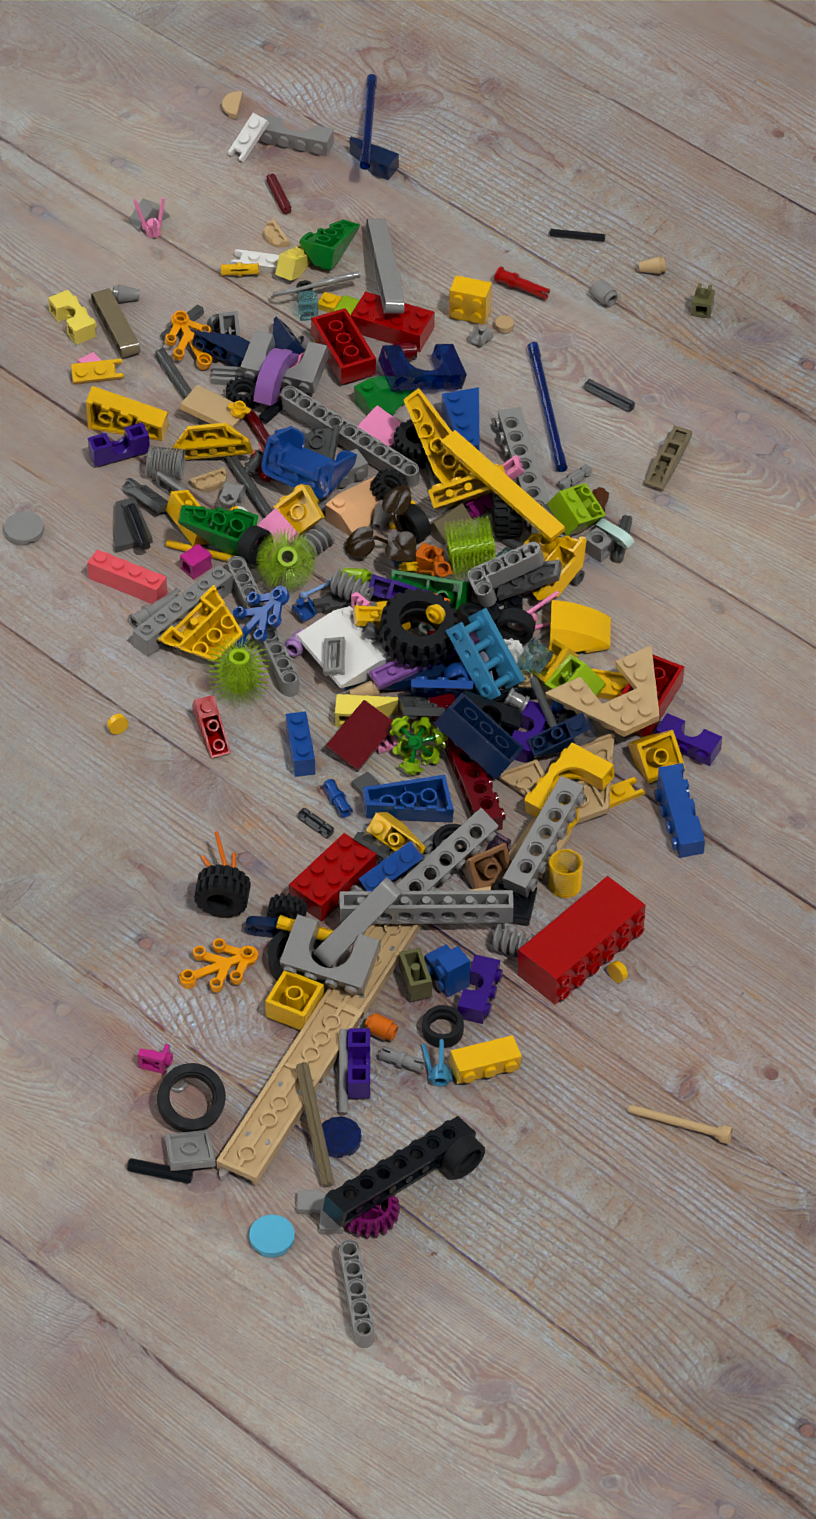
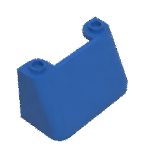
(293, 464)

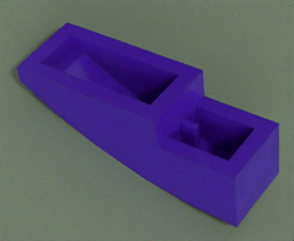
(386, 588)

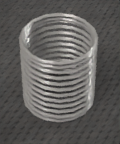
(178, 459)

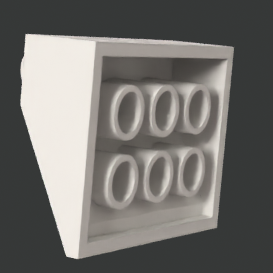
(360, 653)

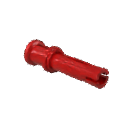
(513, 280)

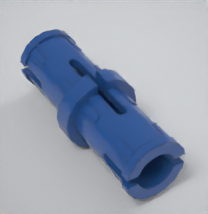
(337, 798)

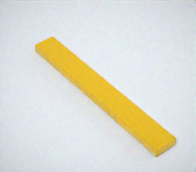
(503, 485)

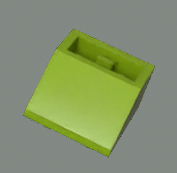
(576, 508)
(572, 669)

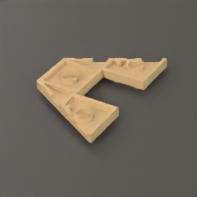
(624, 713)
(525, 777)

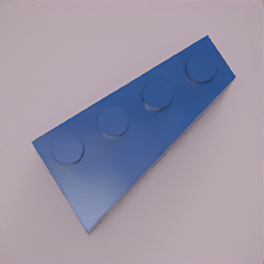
(411, 800)

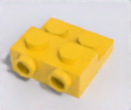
(300, 508)

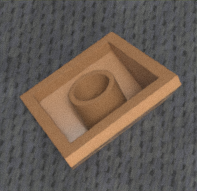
(487, 867)

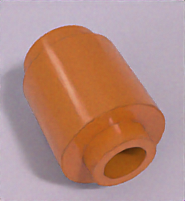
(381, 1027)

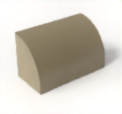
(454, 513)

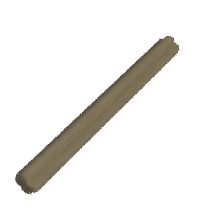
(315, 1124)

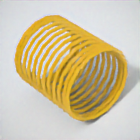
(554, 872)

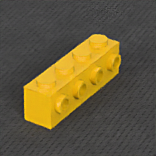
(458, 491)

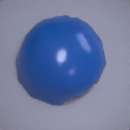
(456, 670)

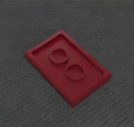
(360, 735)

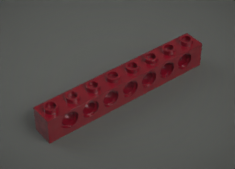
(470, 775)

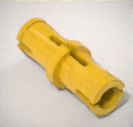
(242, 269)

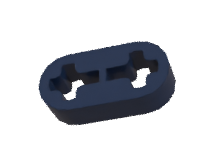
(261, 926)

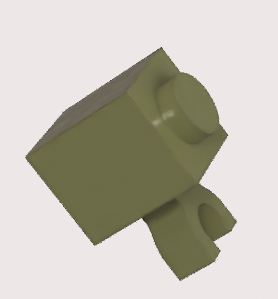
(703, 301)

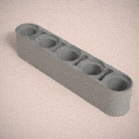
(357, 922)
(356, 1302)

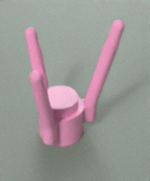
(153, 225)
(532, 611)

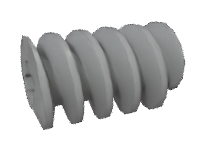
(320, 538)
(346, 587)
(509, 941)

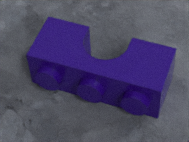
(131, 444)
(534, 721)
(701, 748)
(476, 1003)
(358, 1063)

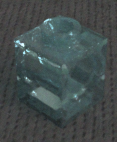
(307, 305)
(533, 648)

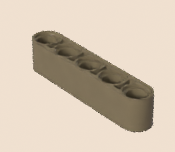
(115, 323)

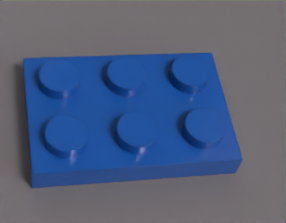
(442, 685)

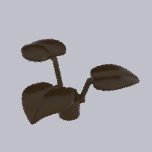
(400, 544)

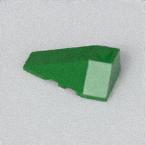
(217, 525)

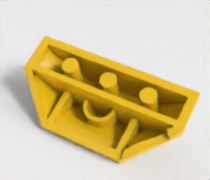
(212, 441)

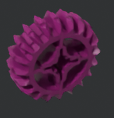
(376, 1220)

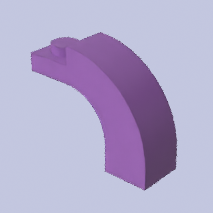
(271, 375)

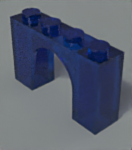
(403, 376)

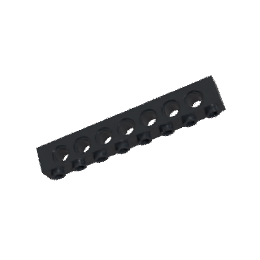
(393, 1173)

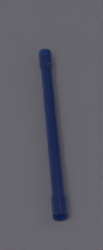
(365, 157)
(559, 456)

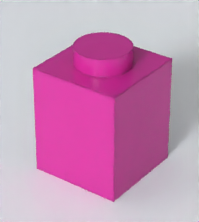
(196, 561)

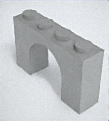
(303, 376)
(351, 975)

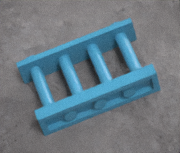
(496, 649)

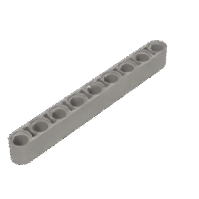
(385, 266)
(350, 435)
(280, 660)

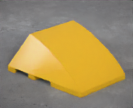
(568, 551)
(203, 627)
(579, 627)

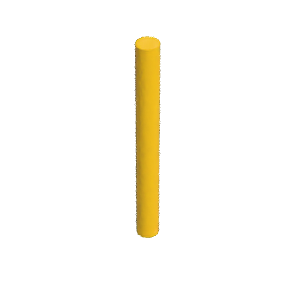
(185, 547)

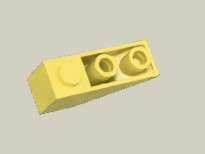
(292, 263)
(347, 704)

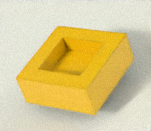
(328, 302)

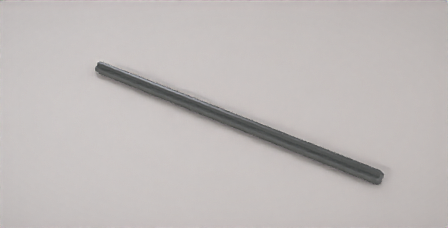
(232, 461)

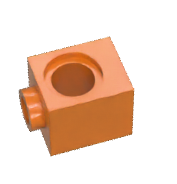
(426, 556)

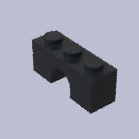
(505, 716)

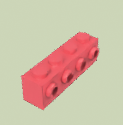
(127, 577)

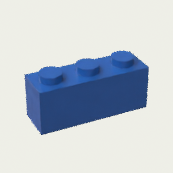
(300, 744)
(393, 866)

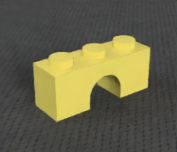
(78, 323)

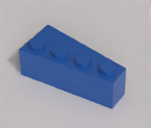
(462, 413)
(679, 811)

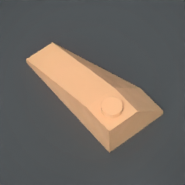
(352, 508)

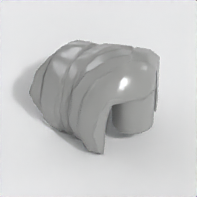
(480, 337)

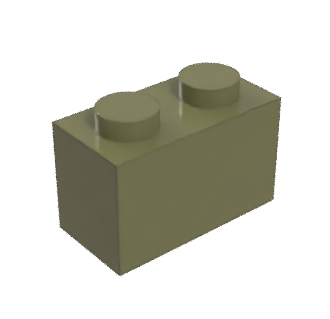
(415, 974)

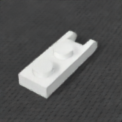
(248, 136)
(266, 261)

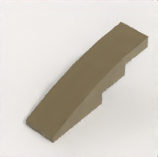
(668, 458)

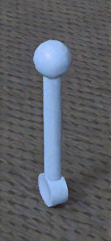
(304, 594)

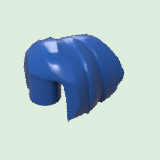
(304, 610)

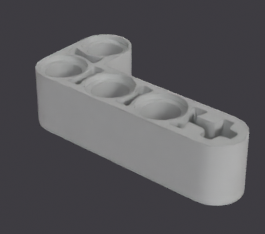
(503, 569)

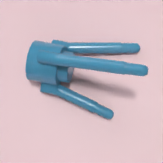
(440, 1074)

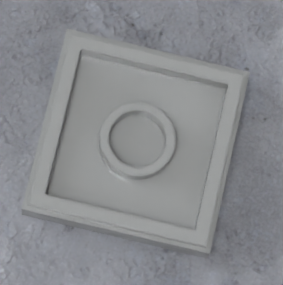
(189, 1150)

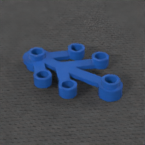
(275, 599)

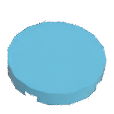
(271, 1235)

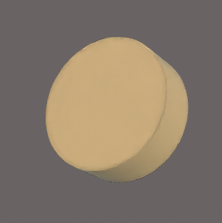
(504, 324)

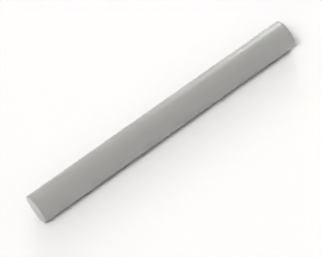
(343, 1072)

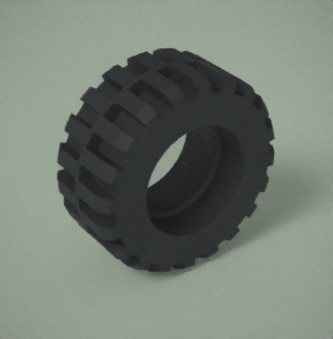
(412, 648)

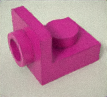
(155, 1061)

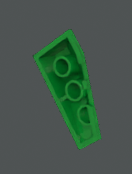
(329, 244)
(377, 392)
(453, 589)

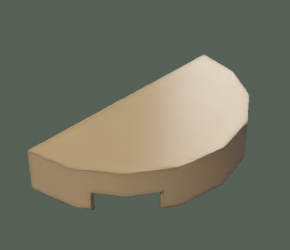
(231, 104)
(274, 235)
(210, 481)

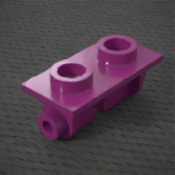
(475, 507)

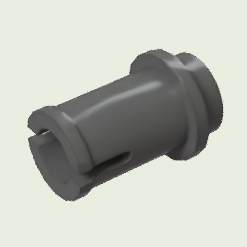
(252, 466)

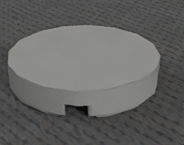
(23, 528)

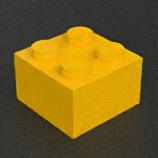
(470, 300)
(293, 999)

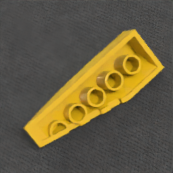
(431, 431)

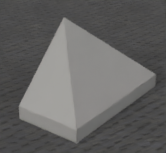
(169, 484)

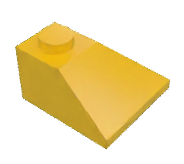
(560, 653)
(655, 752)

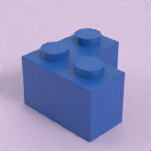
(449, 969)

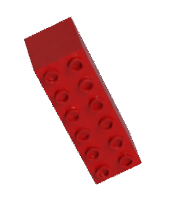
(581, 940)

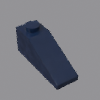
(383, 161)
(285, 338)

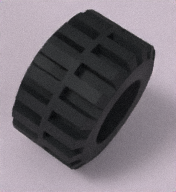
(409, 444)
(506, 520)
(222, 891)

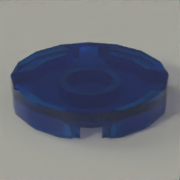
(341, 1136)

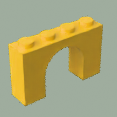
(573, 764)

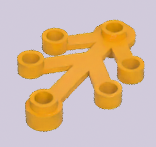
(181, 321)
(220, 964)

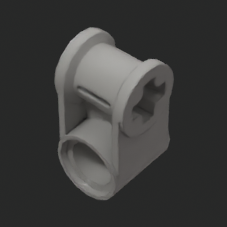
(232, 495)

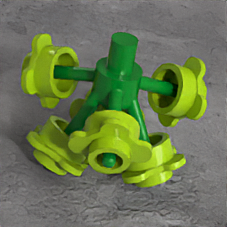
(407, 747)

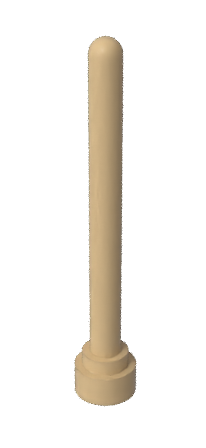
(723, 1133)

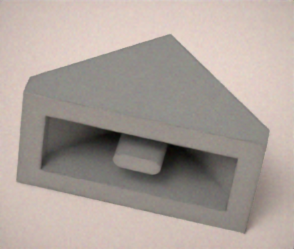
(149, 210)
(229, 323)

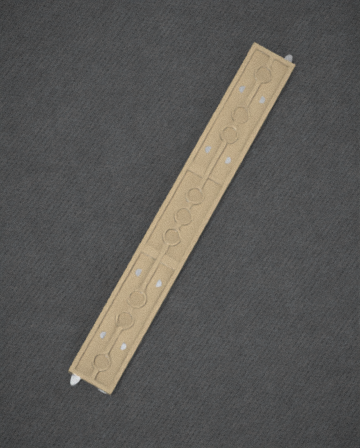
(317, 1044)

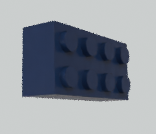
(478, 736)

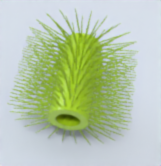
(469, 546)
(292, 553)
(239, 666)

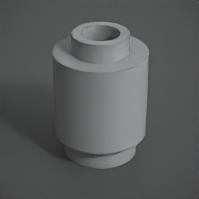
(604, 293)

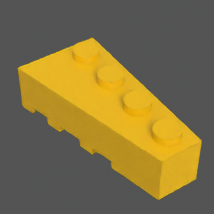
(113, 412)

